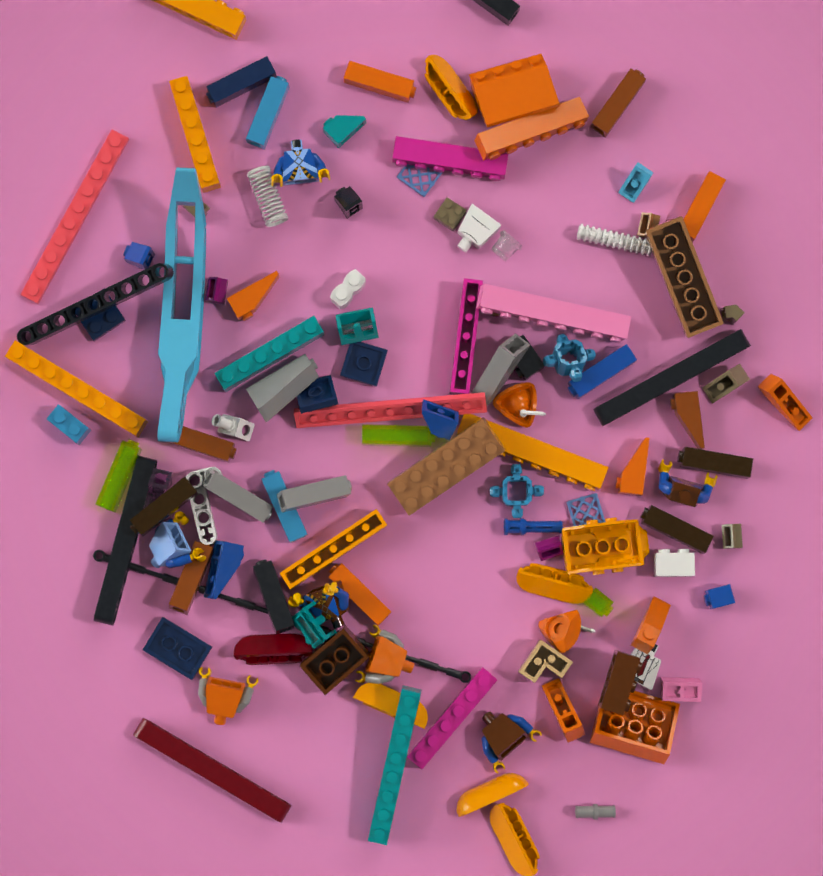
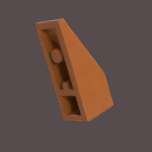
(688, 413)

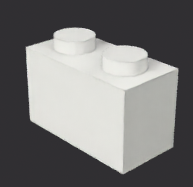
(674, 564)

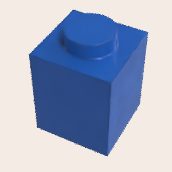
(719, 596)

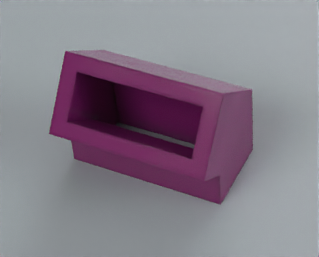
(216, 290)
(549, 548)

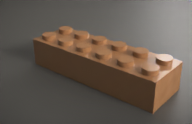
(684, 277)
(446, 466)

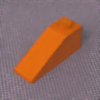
(250, 298)
(785, 401)
(633, 475)
(651, 625)
(563, 710)

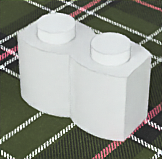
(352, 285)

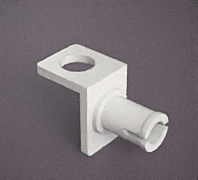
(232, 426)

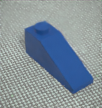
(224, 563)

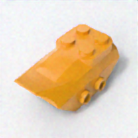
(604, 546)

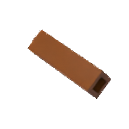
(618, 102)
(206, 444)
(190, 580)

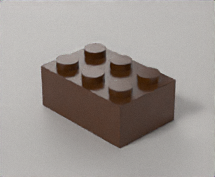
(335, 659)
(620, 682)

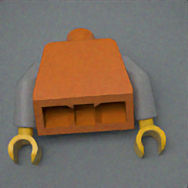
(385, 659)
(224, 696)

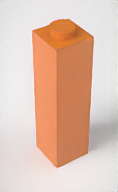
(379, 81)
(703, 203)
(360, 593)

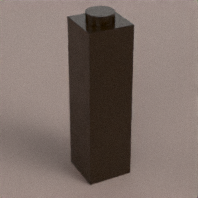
(715, 462)
(163, 507)
(676, 529)

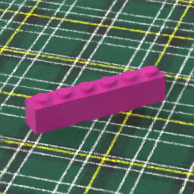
(448, 158)
(465, 338)
(452, 718)

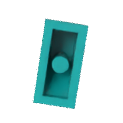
(342, 128)

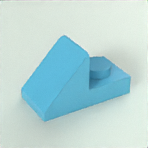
(635, 182)

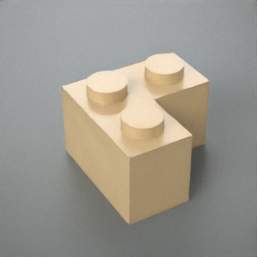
(544, 657)

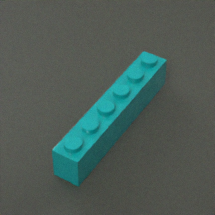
(269, 353)

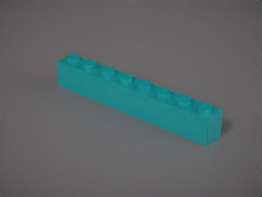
(394, 765)

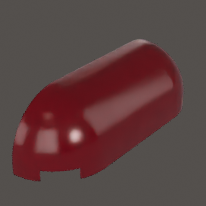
(272, 649)

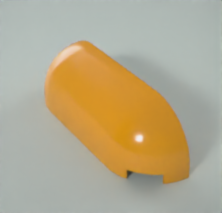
(449, 88)
(553, 583)
(386, 701)
(489, 792)
(514, 839)

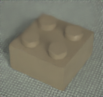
(449, 214)

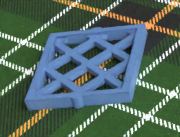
(431, 183)
(581, 499)

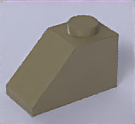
(726, 383)

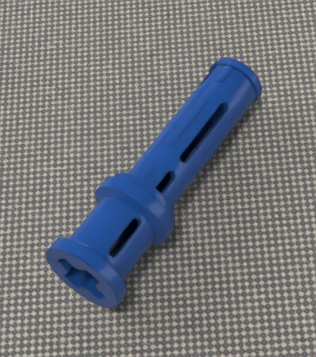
(522, 526)

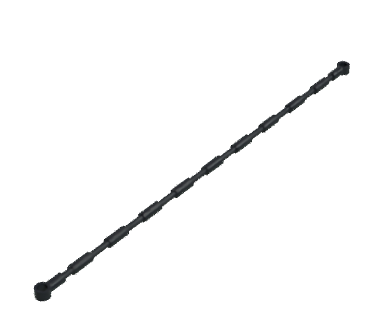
(252, 606)

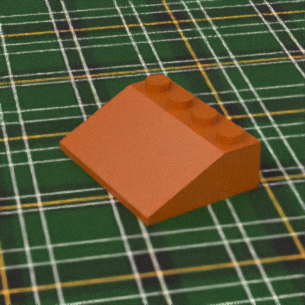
(514, 90)
(642, 731)

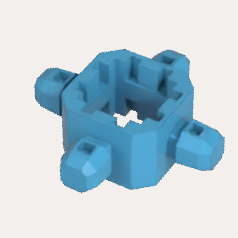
(563, 367)
(537, 490)

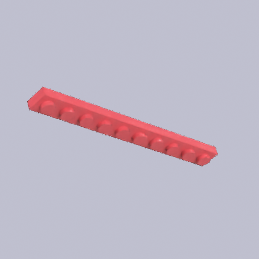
(74, 216)
(387, 410)

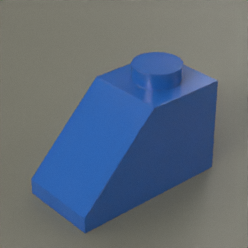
(139, 255)
(440, 419)

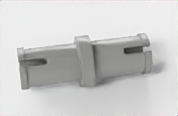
(595, 811)

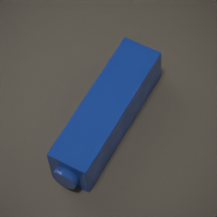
(602, 371)

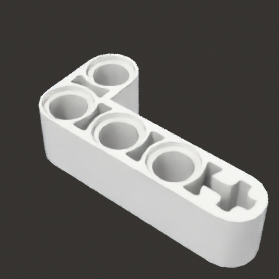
(205, 507)

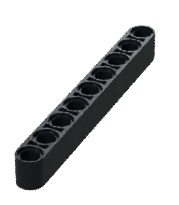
(103, 300)
(671, 377)
(124, 543)

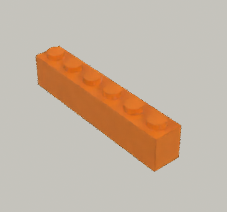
(531, 128)

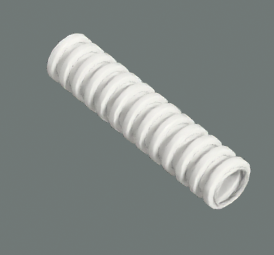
(614, 239)

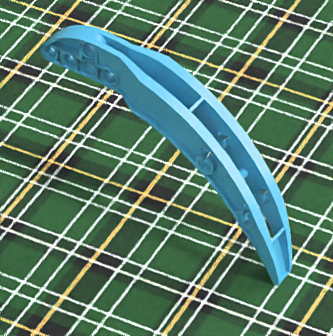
(181, 338)

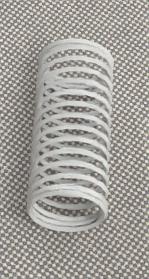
(281, 215)

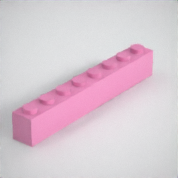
(553, 312)

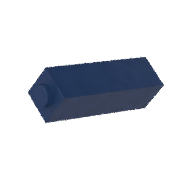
(240, 82)

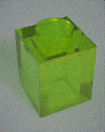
(599, 603)

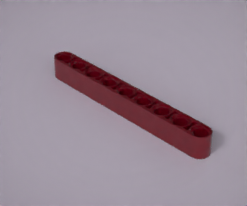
(212, 770)

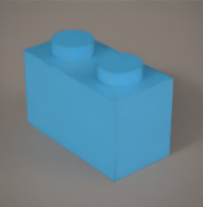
(68, 424)

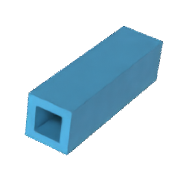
(268, 112)
(290, 520)

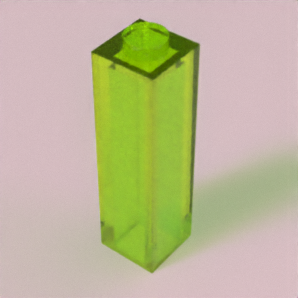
(397, 435)
(119, 475)

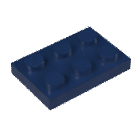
(177, 648)

